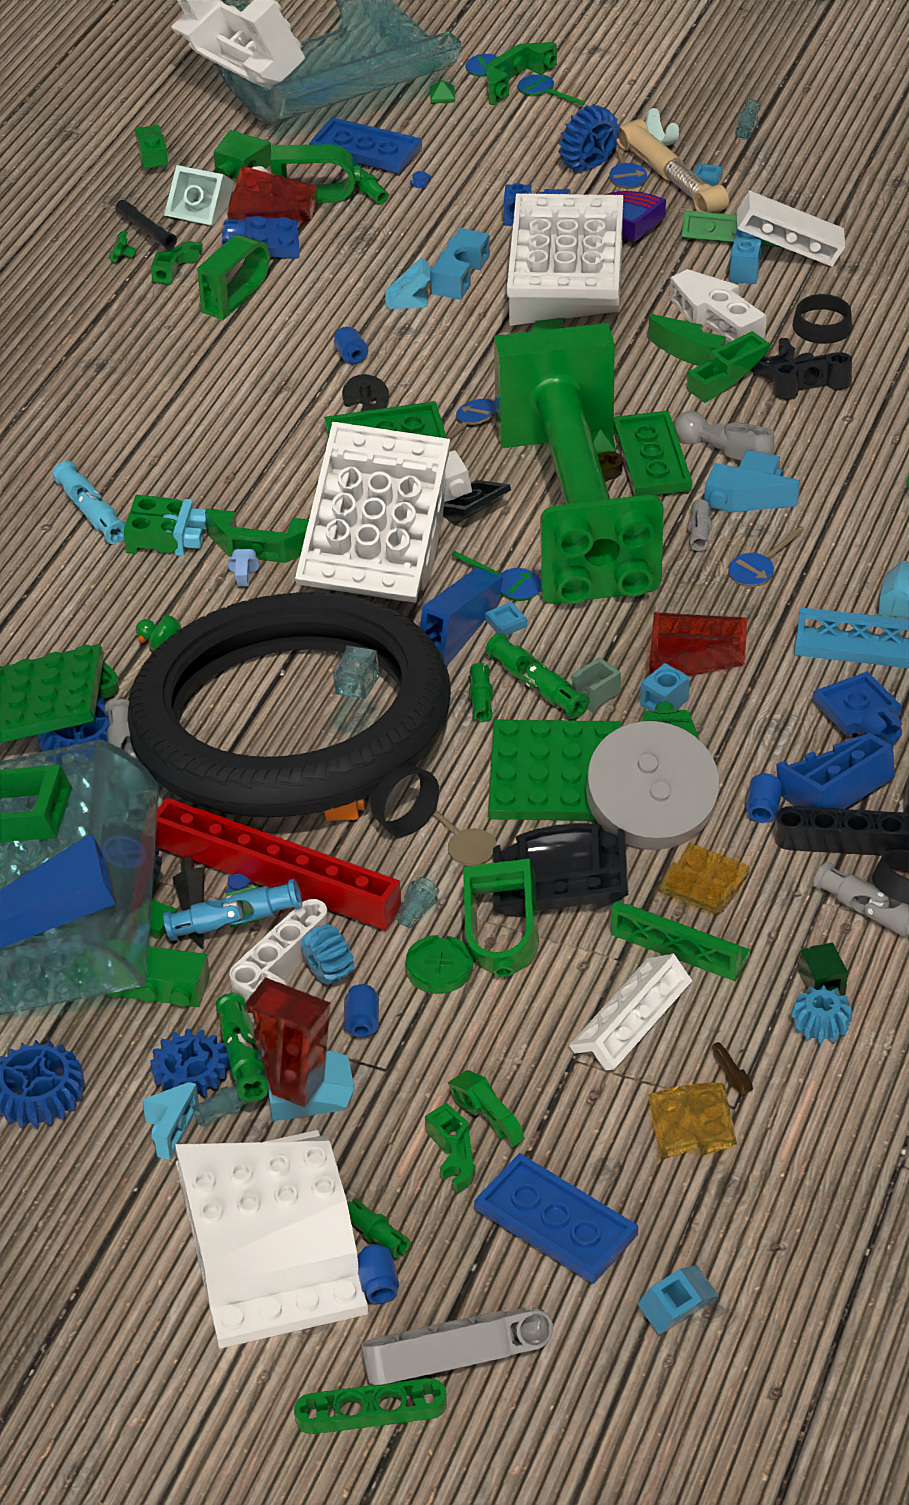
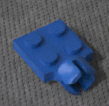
(278, 234)
(861, 707)

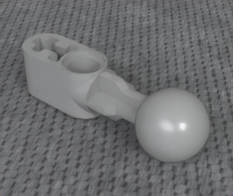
(732, 437)

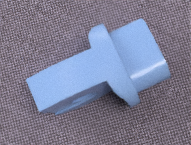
(242, 564)

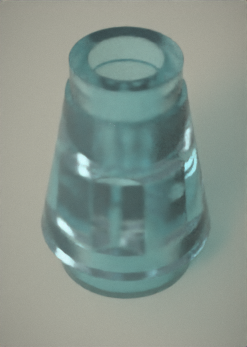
(418, 899)

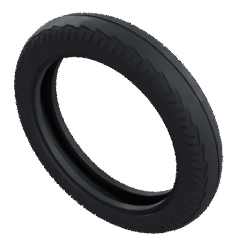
(301, 781)

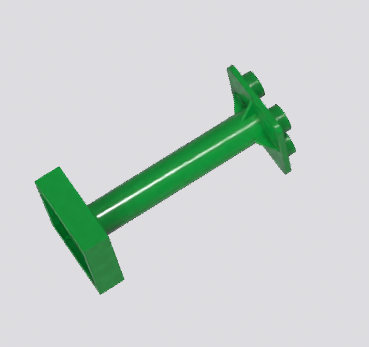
(556, 392)

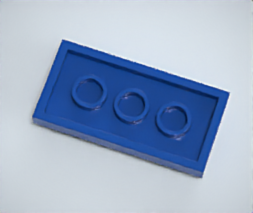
(370, 144)
(556, 1217)

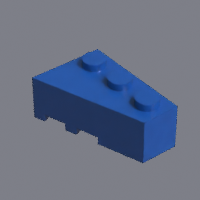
(840, 775)

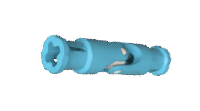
(89, 501)

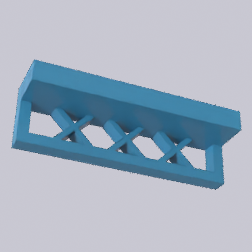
(853, 645)

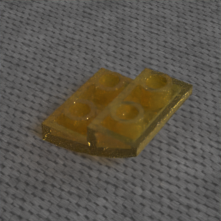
(704, 879)
(692, 1119)

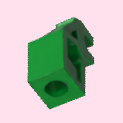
(169, 261)
(476, 1096)
(459, 1162)

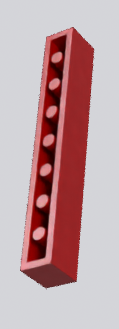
(275, 861)

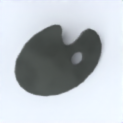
(363, 390)

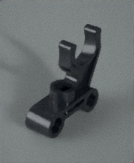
(791, 373)

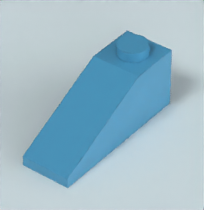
(747, 490)

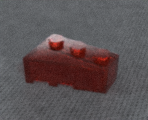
(271, 197)

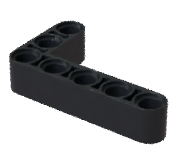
(841, 830)

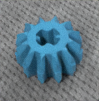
(327, 954)
(822, 1014)

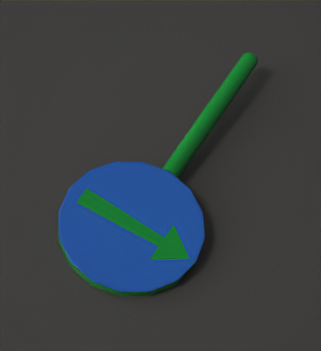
(477, 64)
(541, 84)
(517, 583)

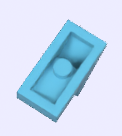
(408, 288)
(171, 1116)

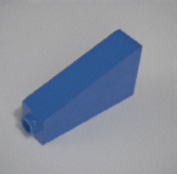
(460, 610)
(56, 892)

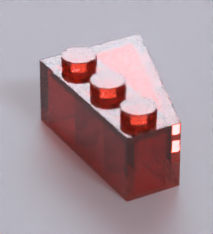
(697, 642)
(293, 1039)

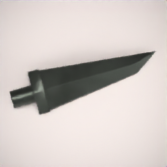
(190, 890)

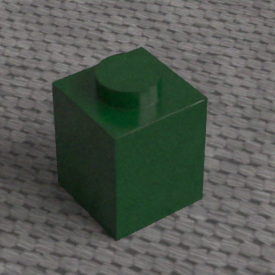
(823, 966)

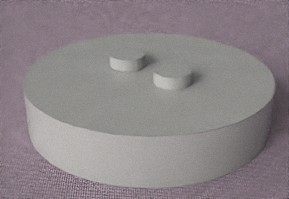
(652, 784)

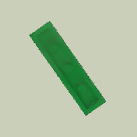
(712, 227)
(675, 938)

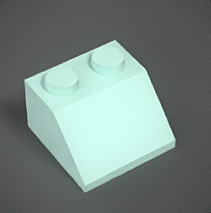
(198, 195)

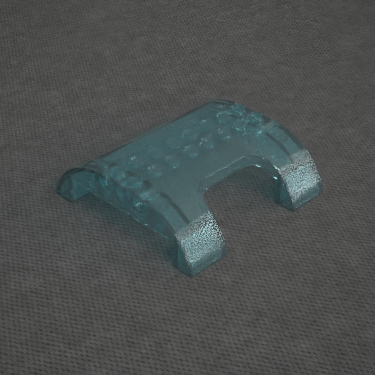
(367, 53)

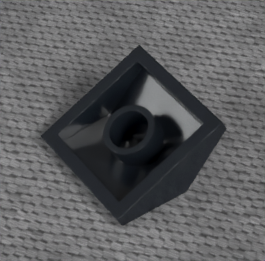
(482, 495)

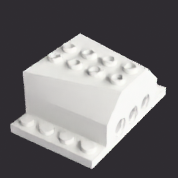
(565, 256)
(375, 513)
(271, 1235)

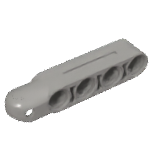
(455, 1344)

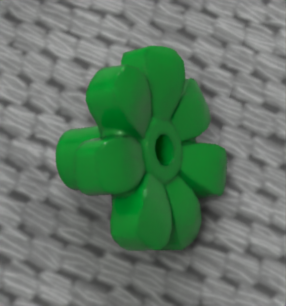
(121, 247)

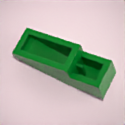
(683, 339)
(726, 366)

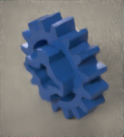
(190, 1061)

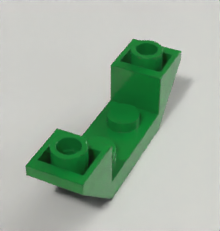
(531, 56)
(267, 544)

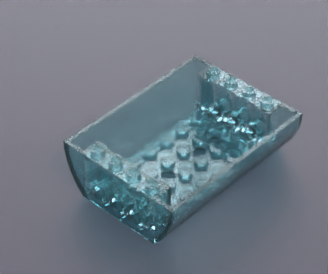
(108, 948)

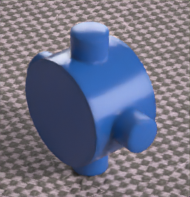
(420, 179)
(237, 882)

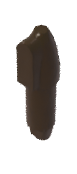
(735, 1076)

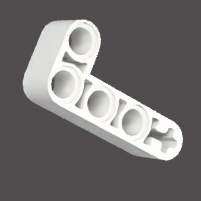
(279, 950)

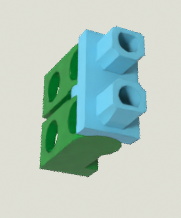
(163, 525)

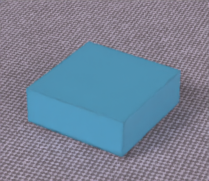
(709, 173)
(506, 619)

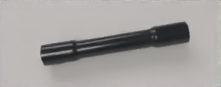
(158, 233)

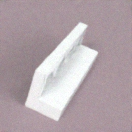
(633, 1010)

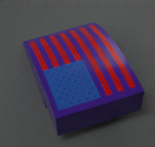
(640, 212)

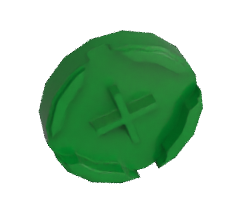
(439, 964)

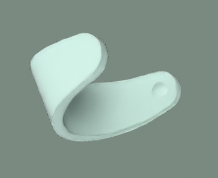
(655, 128)

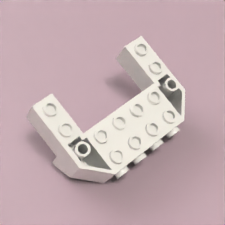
(247, 42)

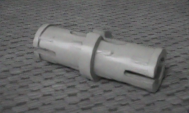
(699, 525)

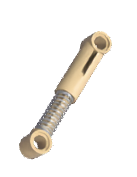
(636, 137)

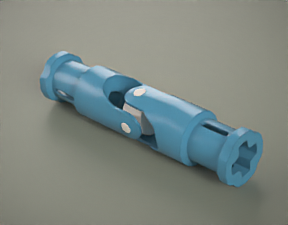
(214, 914)

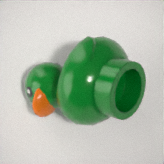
(157, 634)

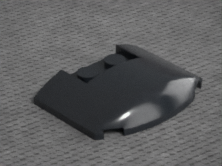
(571, 865)

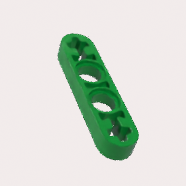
(371, 1413)

